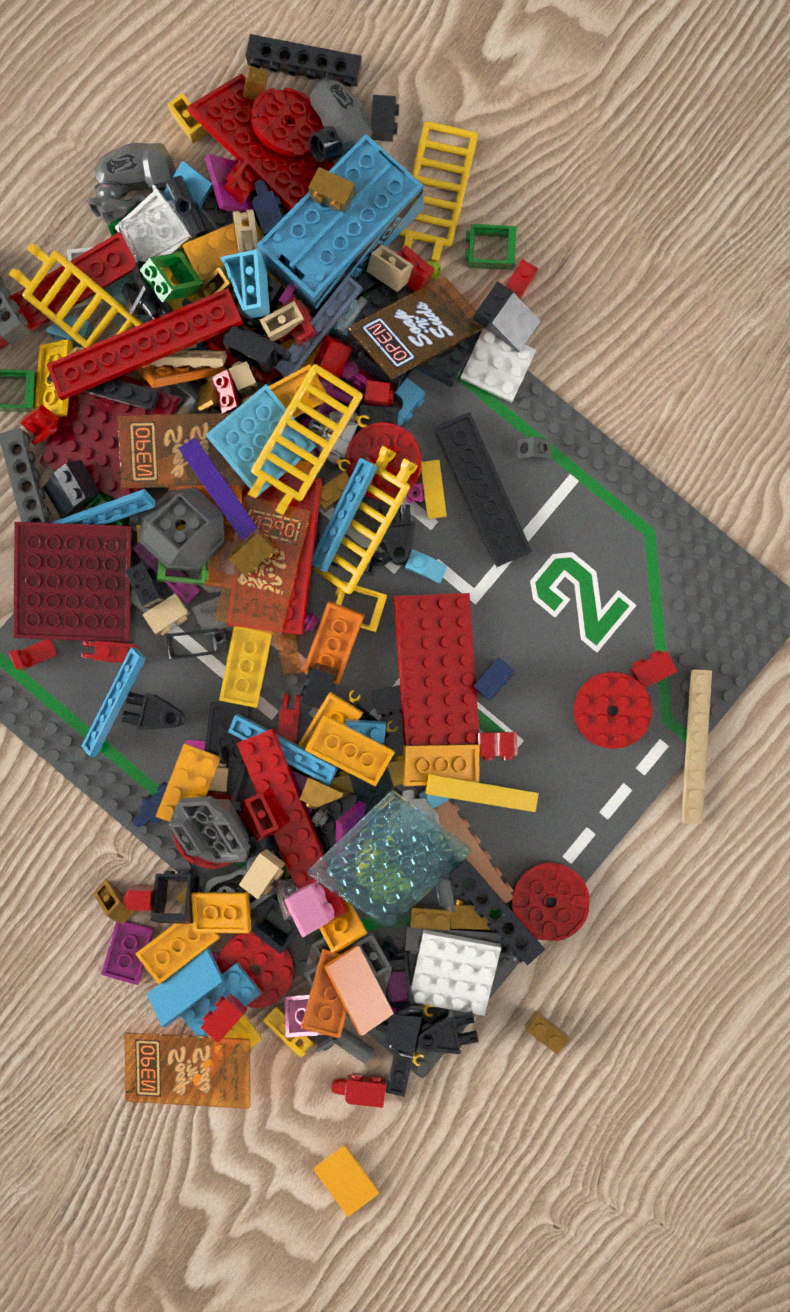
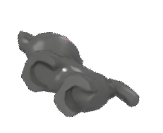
(108, 202)

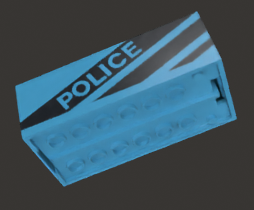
(320, 247)

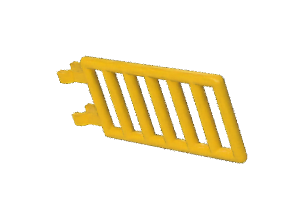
(459, 188)
(58, 318)
(327, 445)
(407, 468)

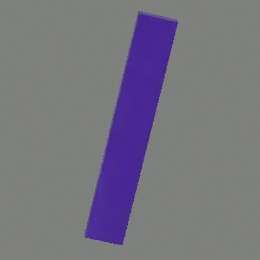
(218, 488)

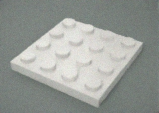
(454, 972)

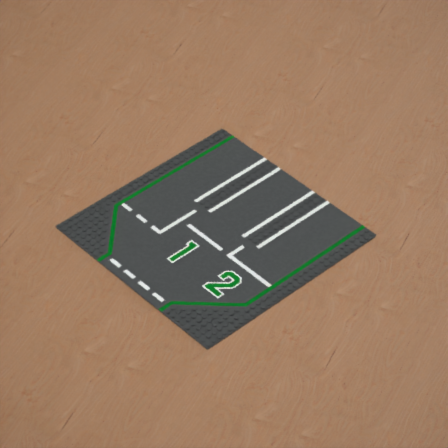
(607, 582)

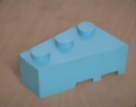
(250, 282)

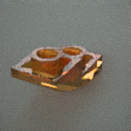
(289, 654)

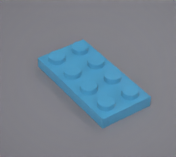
(237, 983)

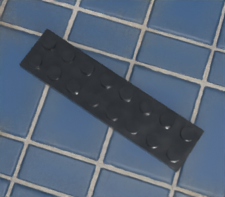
(483, 489)

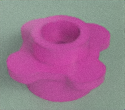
(359, 382)
(418, 497)
(310, 622)

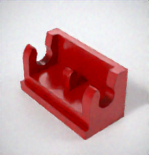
(304, 330)

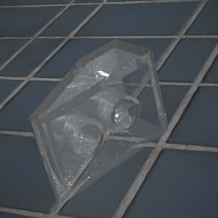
(153, 231)

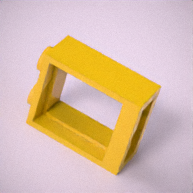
(378, 609)

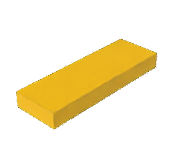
(433, 489)

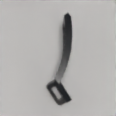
(374, 561)
(217, 640)
(395, 955)

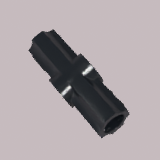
(182, 196)

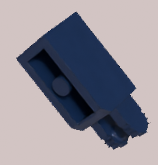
(266, 207)
(150, 807)

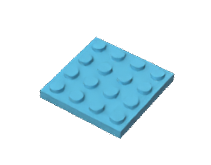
(247, 431)

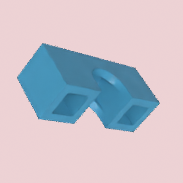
(410, 397)

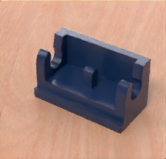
(494, 679)

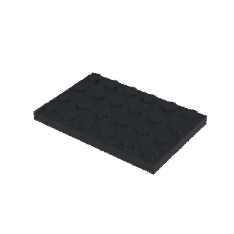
(442, 367)

